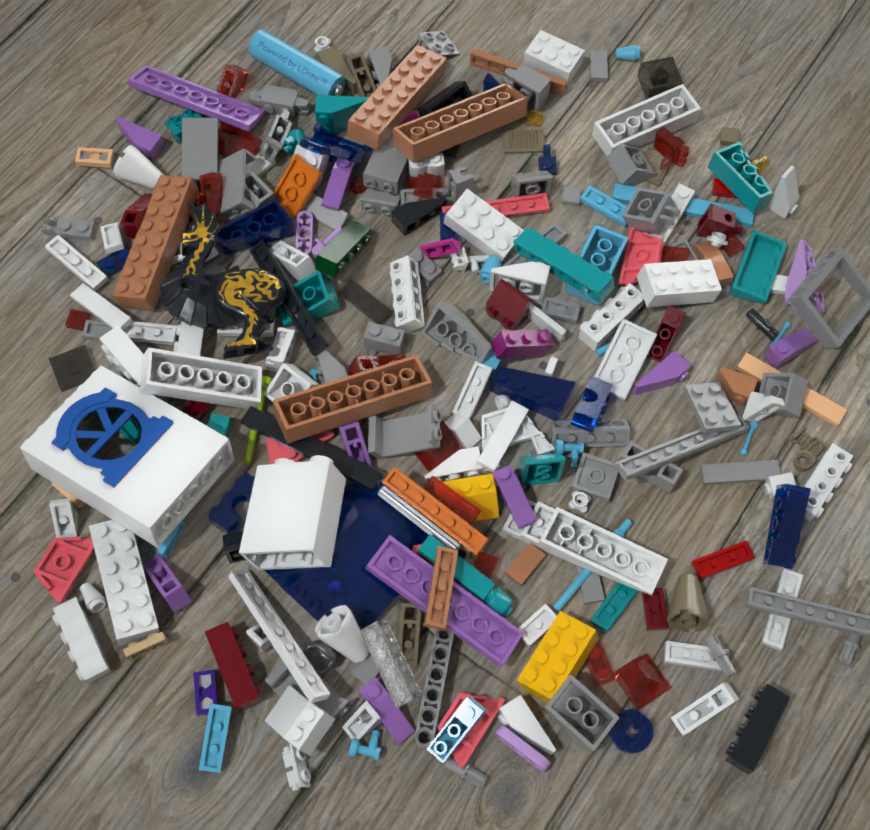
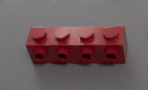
(233, 666)

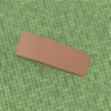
(708, 251)

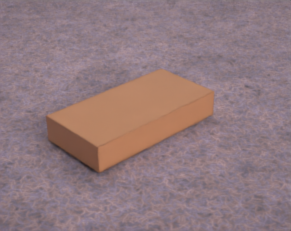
(525, 564)

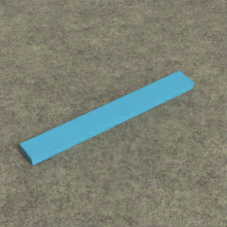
(695, 208)

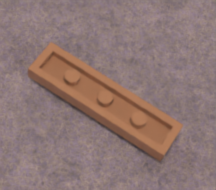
(440, 588)

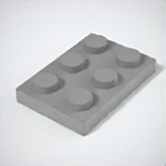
(711, 407)

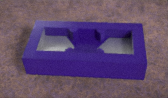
(205, 691)

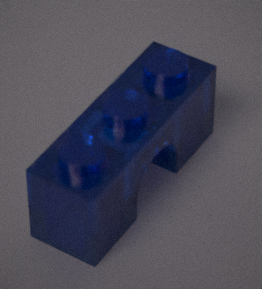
(592, 404)
(223, 514)

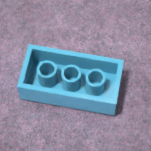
(604, 250)

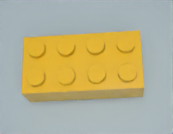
(557, 656)

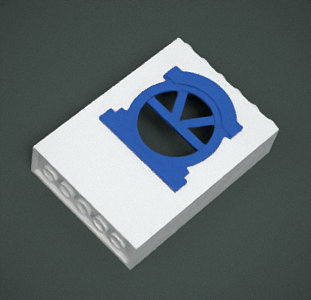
(150, 485)

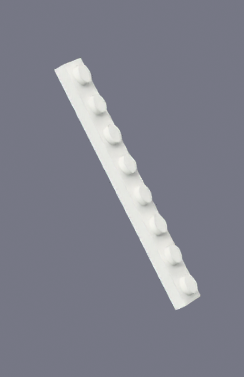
(279, 636)

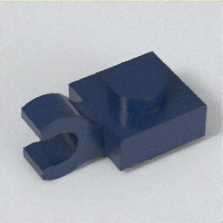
(547, 162)

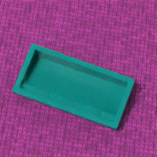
(757, 268)

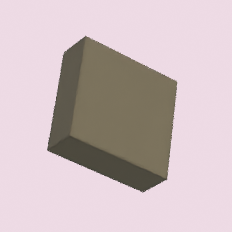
(729, 136)

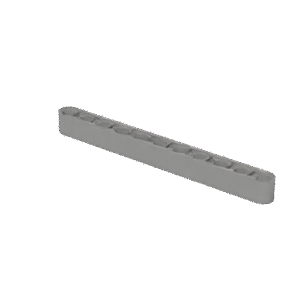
(432, 685)

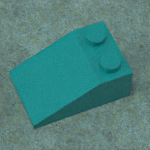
(335, 111)
(317, 295)
(540, 468)

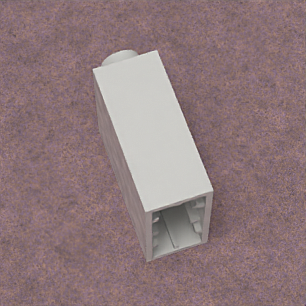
(293, 514)

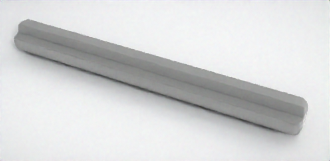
(417, 518)

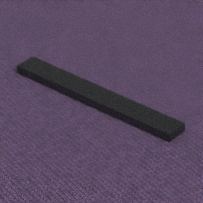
(293, 303)
(309, 446)

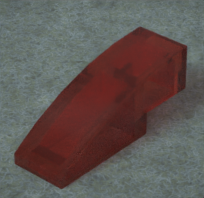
(211, 192)

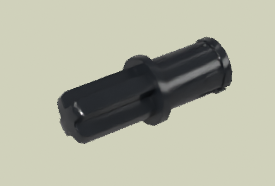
(762, 324)

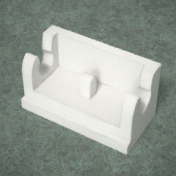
(282, 346)

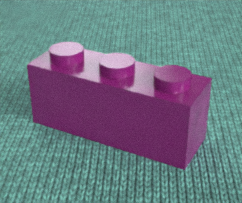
(521, 343)

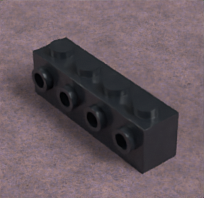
(757, 729)

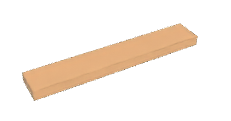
(812, 401)

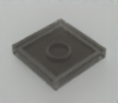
(72, 367)

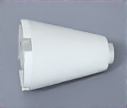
(136, 168)
(343, 634)

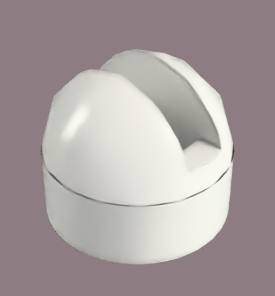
(502, 401)

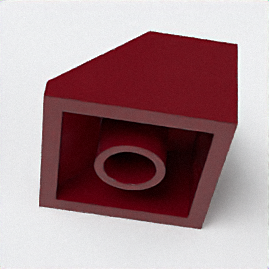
(508, 306)

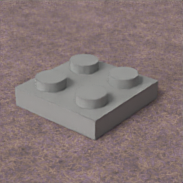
(595, 477)

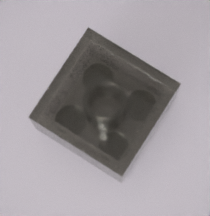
(658, 76)

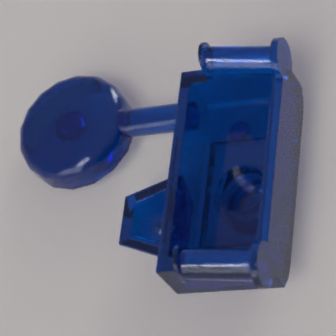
(334, 146)

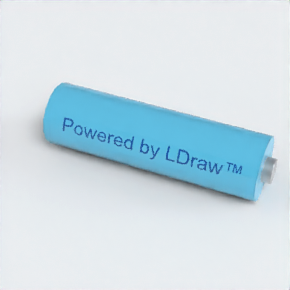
(295, 65)

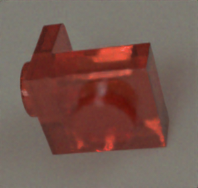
(425, 185)

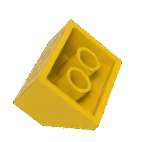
(480, 492)

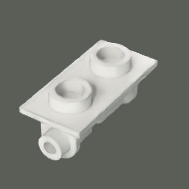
(300, 775)

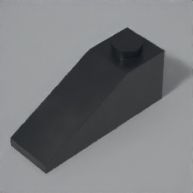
(414, 214)

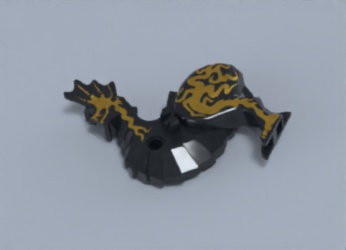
(218, 300)

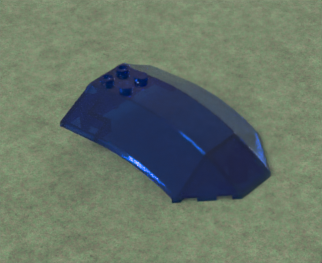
(361, 531)

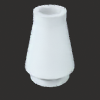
(93, 599)

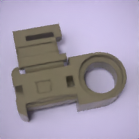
(809, 448)

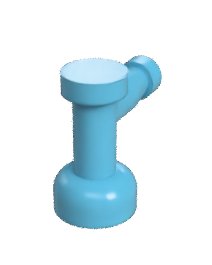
(575, 449)
(372, 750)

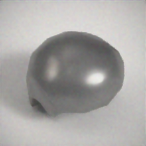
(320, 655)

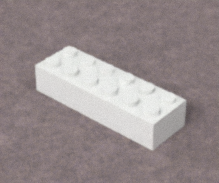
(641, 121)
(200, 379)
(123, 582)

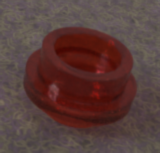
(356, 185)

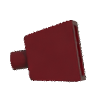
(718, 220)

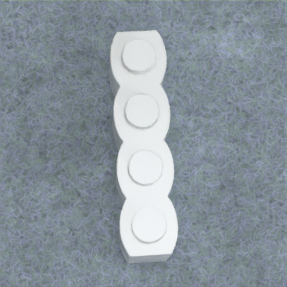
(81, 640)

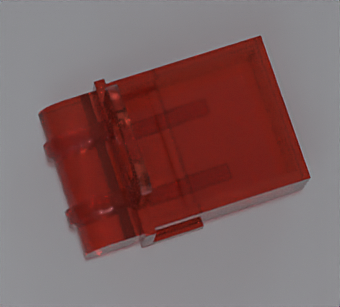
(671, 148)

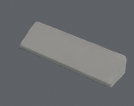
(326, 216)

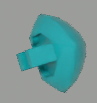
(293, 138)

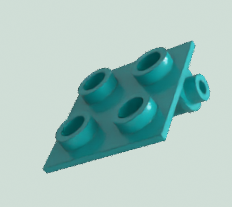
(174, 123)

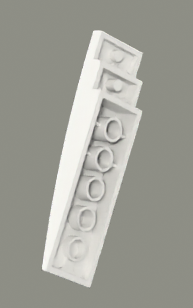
(590, 547)

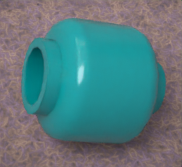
(499, 602)

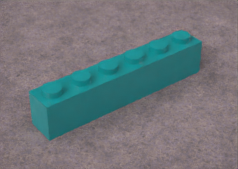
(565, 265)

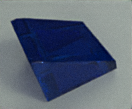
(489, 82)

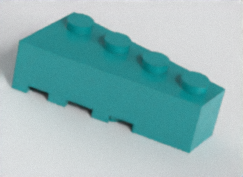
(740, 176)

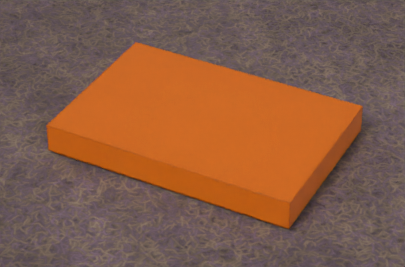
(297, 185)

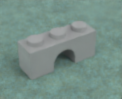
(663, 477)

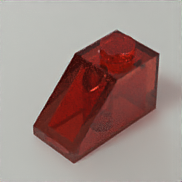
(232, 80)

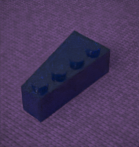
(264, 222)
(533, 391)
(786, 525)

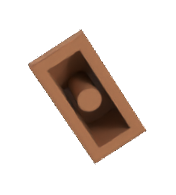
(736, 385)

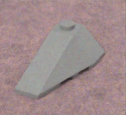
(454, 331)

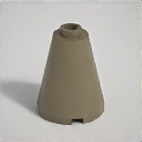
(688, 605)

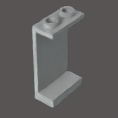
(199, 147)
(385, 168)
(233, 174)
(382, 201)
(404, 434)
(333, 705)

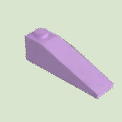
(801, 267)

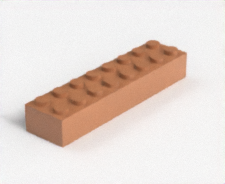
(396, 97)
(459, 122)
(156, 243)
(352, 398)

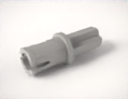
(850, 646)
(720, 656)
(467, 773)

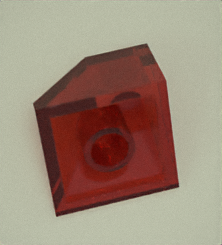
(434, 457)
(641, 681)

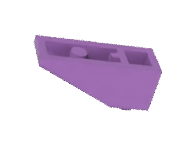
(146, 141)
(338, 184)
(789, 347)
(665, 374)
(354, 442)
(514, 497)
(166, 582)
(390, 716)

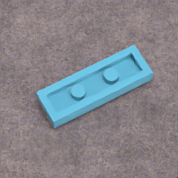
(604, 204)
(215, 738)

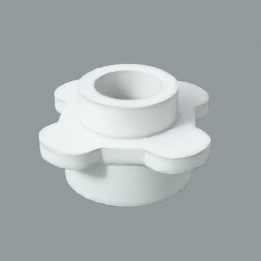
(322, 43)
(717, 239)
(583, 498)

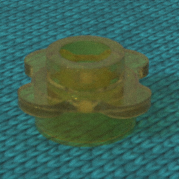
(534, 118)

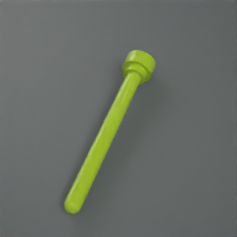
(253, 434)

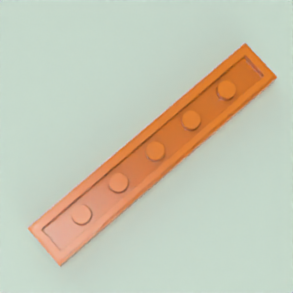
(435, 511)

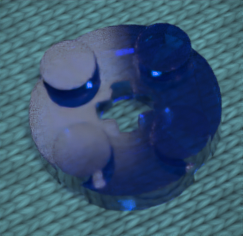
(641, 739)

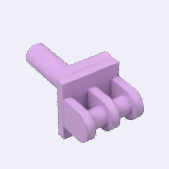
(319, 246)

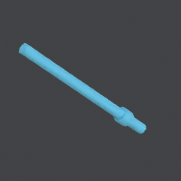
(585, 573)

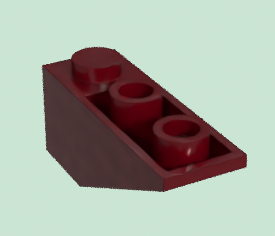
(134, 215)
(666, 333)

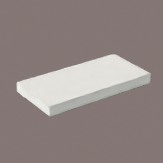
(625, 357)

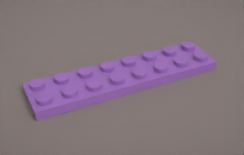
(196, 97)
(466, 616)

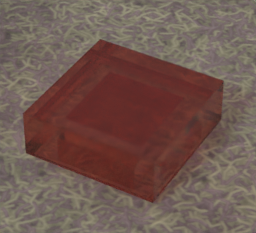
(734, 246)
(77, 319)

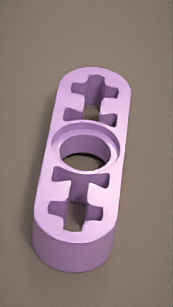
(301, 228)
(522, 748)

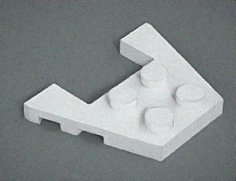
(525, 432)

